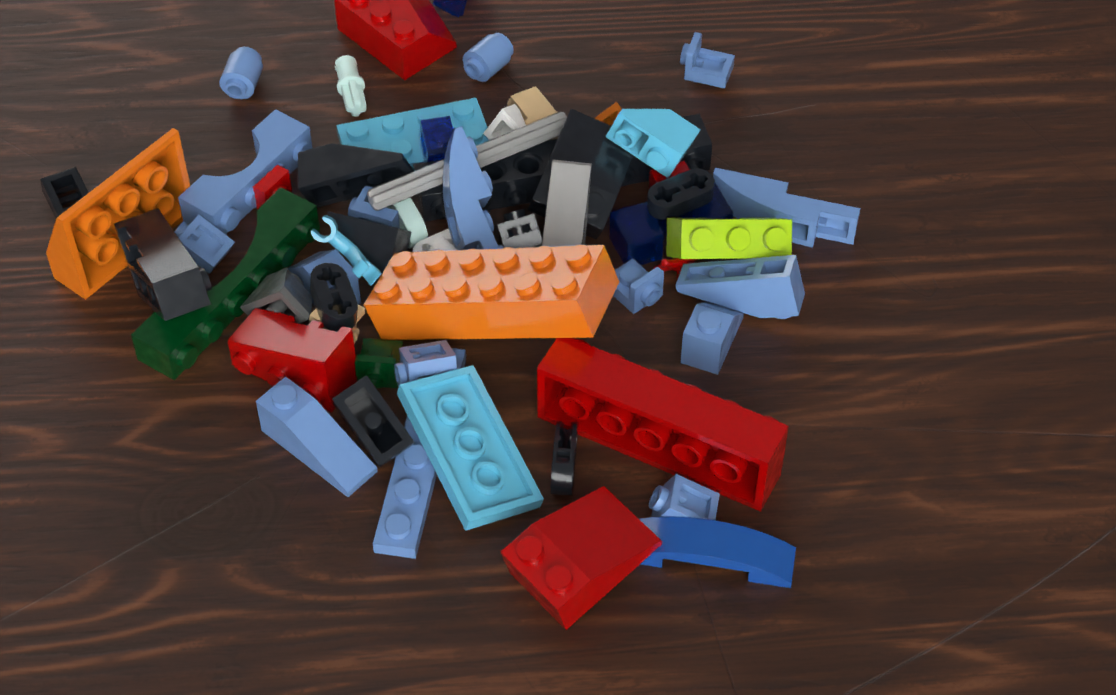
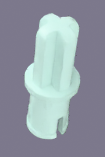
(350, 85)

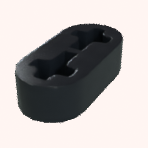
(684, 193)
(341, 295)

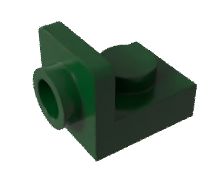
(378, 362)

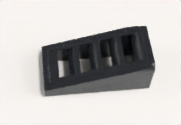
(62, 183)

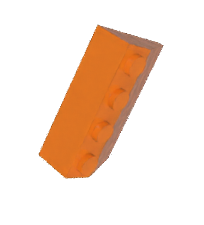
(84, 241)

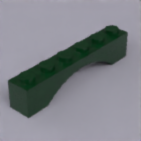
(280, 234)

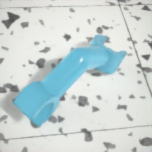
(360, 264)

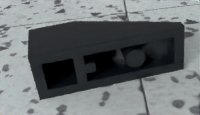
(341, 171)

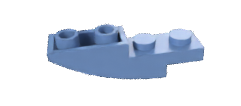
(465, 194)
(768, 198)

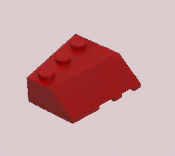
(396, 32)

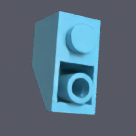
(654, 137)

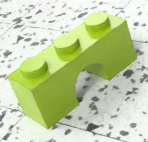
(728, 238)

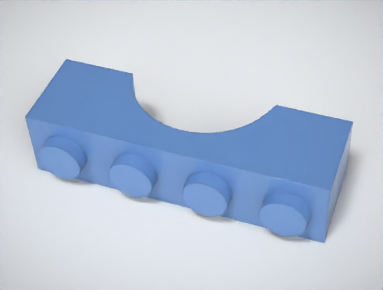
(231, 197)

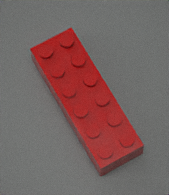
(661, 421)

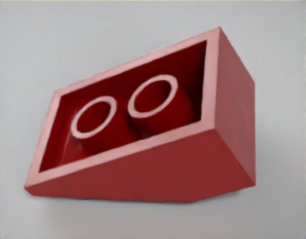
(579, 554)

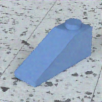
(752, 286)
(313, 436)

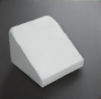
(505, 122)

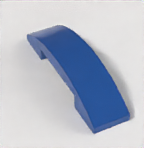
(722, 546)

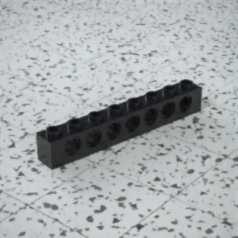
(518, 175)

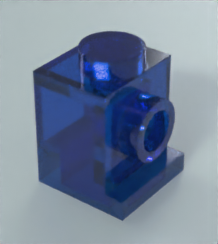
(434, 137)

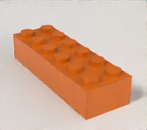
(493, 293)

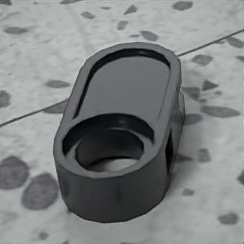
(564, 459)

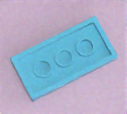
(401, 130)
(469, 447)

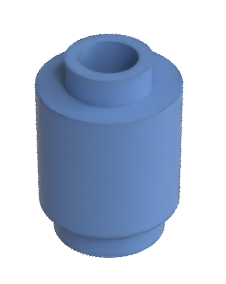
(488, 57)
(241, 73)

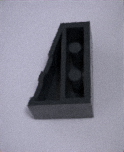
(162, 266)

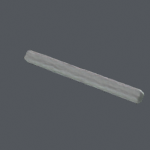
(488, 153)

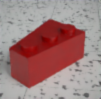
(310, 356)

